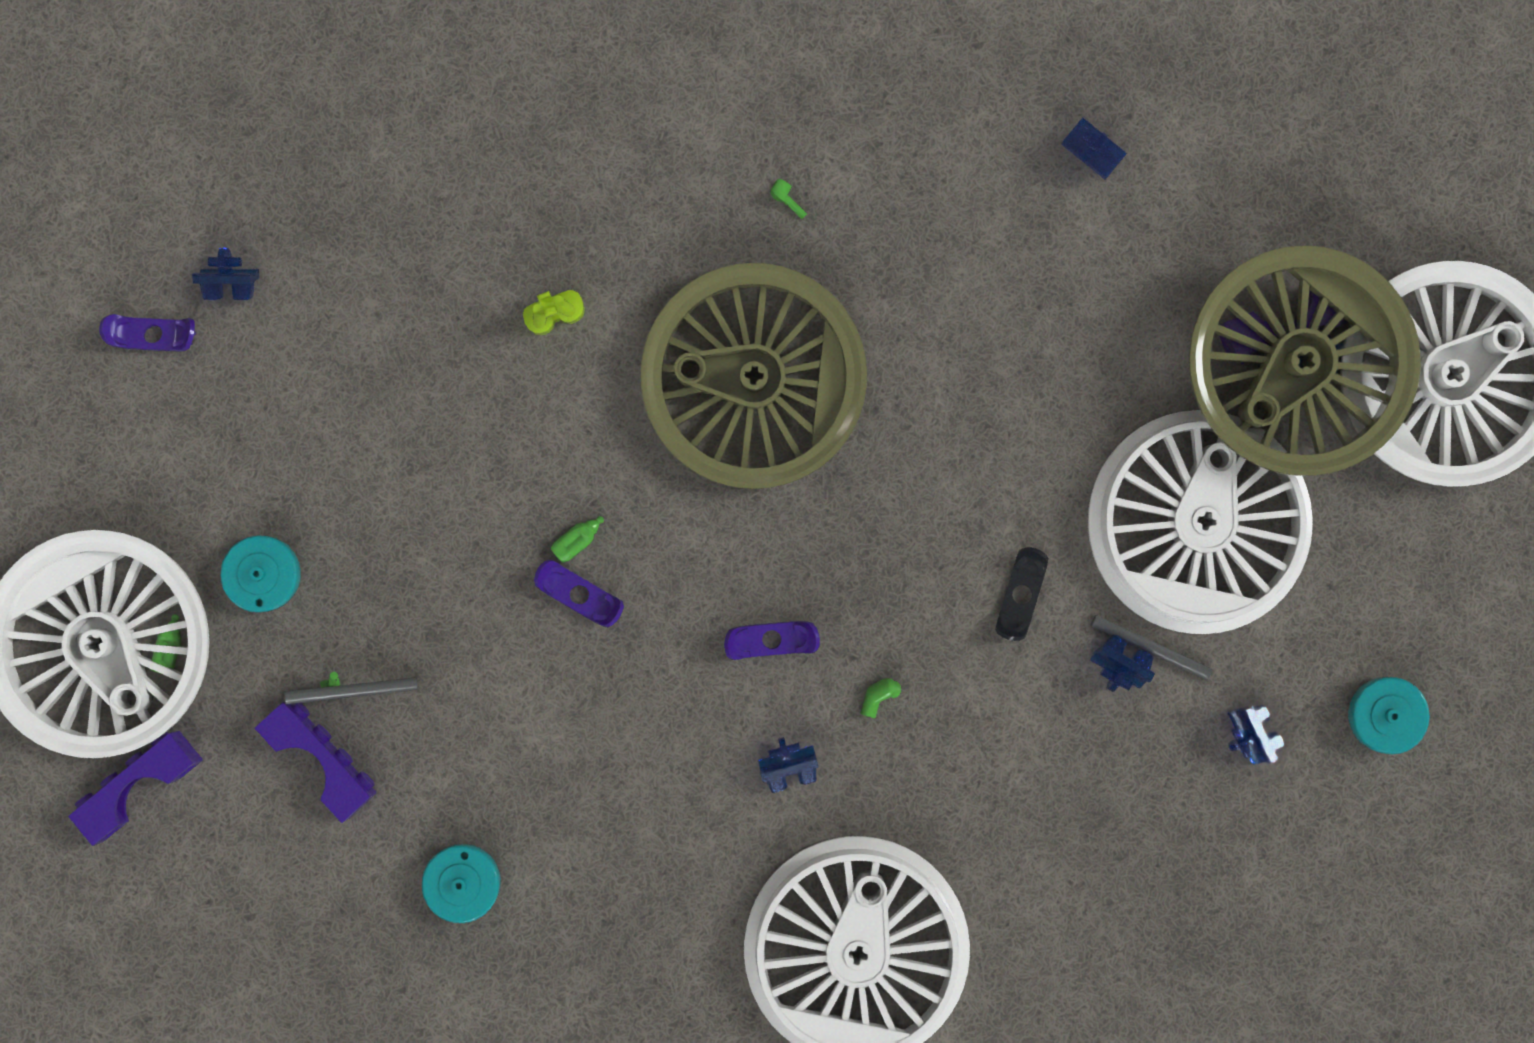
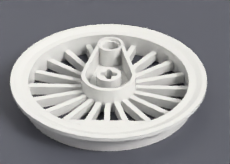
(1474, 364)
(1205, 493)
(118, 663)
(861, 923)

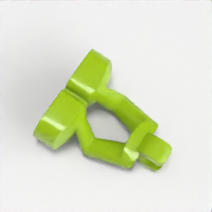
(549, 309)

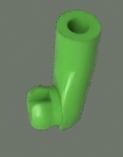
(879, 692)

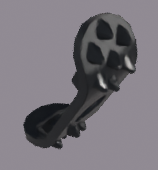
(1027, 571)

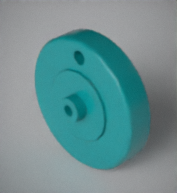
(260, 573)
(1388, 715)
(461, 883)

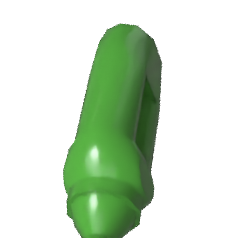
(575, 539)
(169, 638)

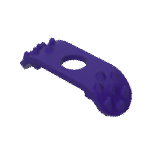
(130, 333)
(558, 582)
(795, 638)

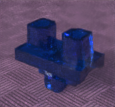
(1094, 148)
(212, 279)
(1121, 669)
(1251, 736)
(786, 762)

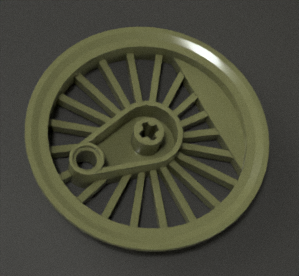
(723, 373)
(1280, 385)

